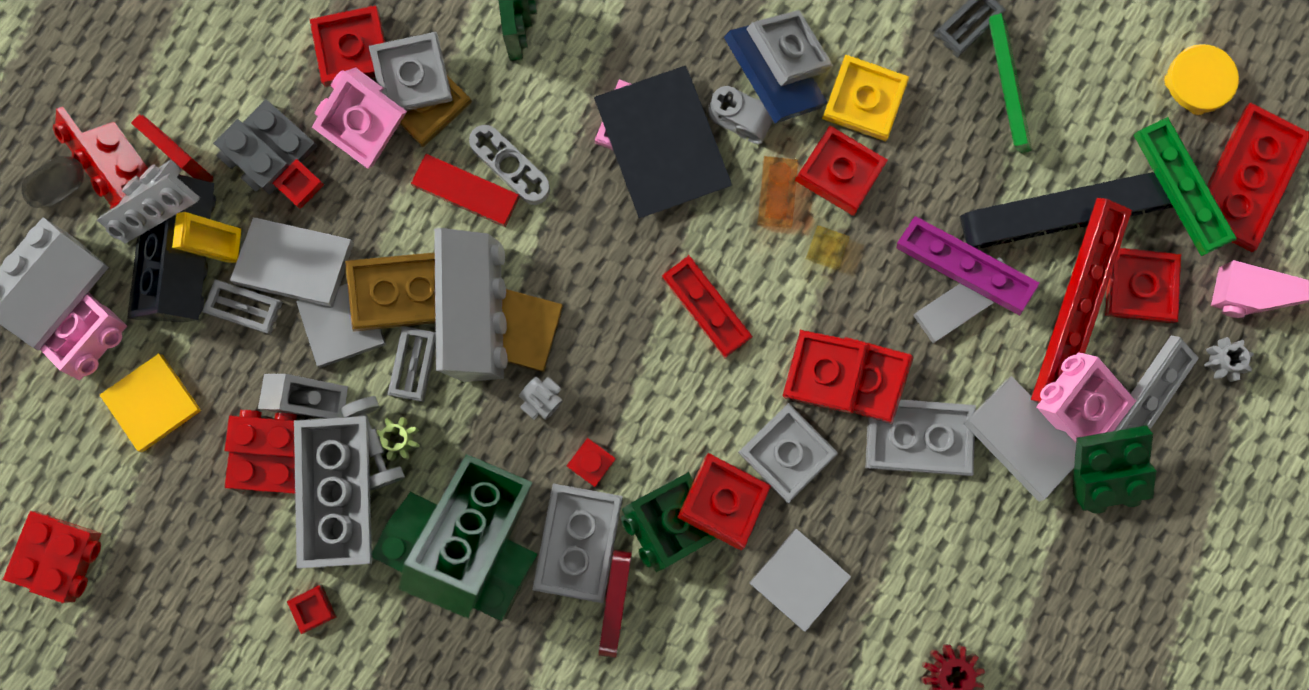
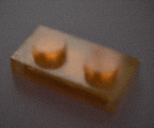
(777, 192)

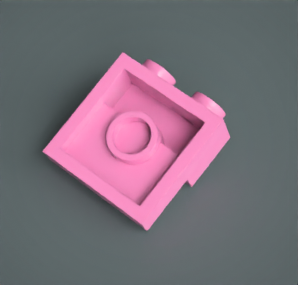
(358, 116)
(84, 338)
(1085, 398)

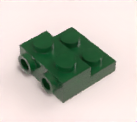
(514, 18)
(1114, 469)
(658, 529)

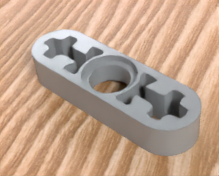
(486, 154)

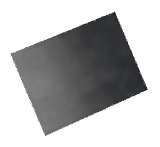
(662, 141)

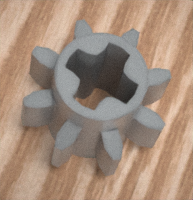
(1220, 361)
(540, 398)

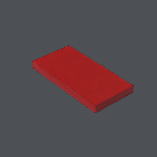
(1256, 172)

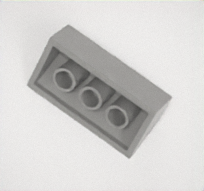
(469, 305)
(332, 492)

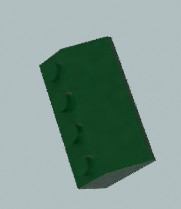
(405, 529)

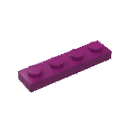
(967, 265)

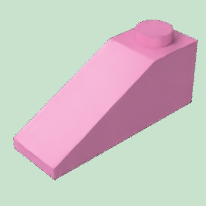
(1251, 289)

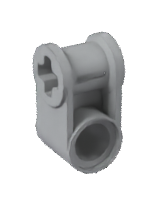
(744, 116)

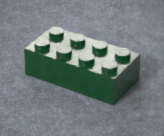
(465, 536)

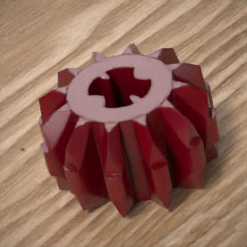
(953, 660)

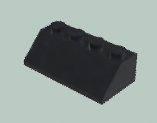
(167, 279)

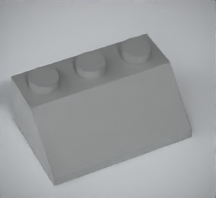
(45, 282)

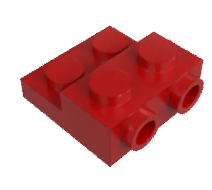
(261, 452)
(53, 557)

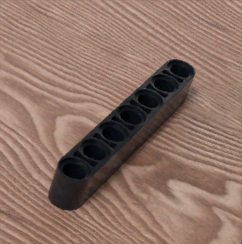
(1059, 210)

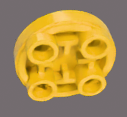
(1202, 78)

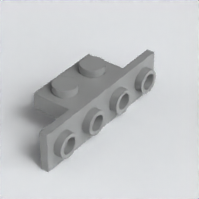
(148, 202)

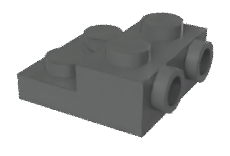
(263, 146)

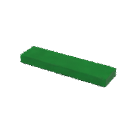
(1010, 83)
(1184, 186)

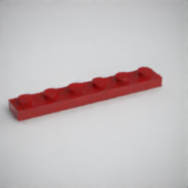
(1085, 289)

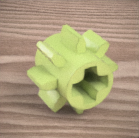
(392, 428)

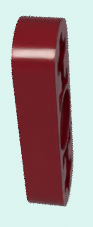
(614, 604)

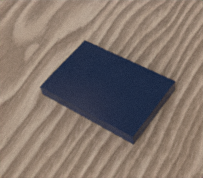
(780, 101)

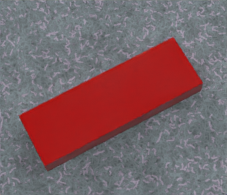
(465, 190)
(706, 306)

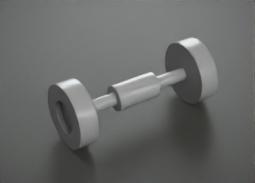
(385, 477)

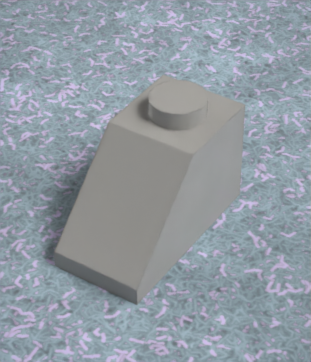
(302, 396)

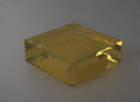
(827, 247)

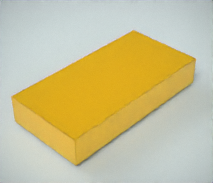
(206, 237)

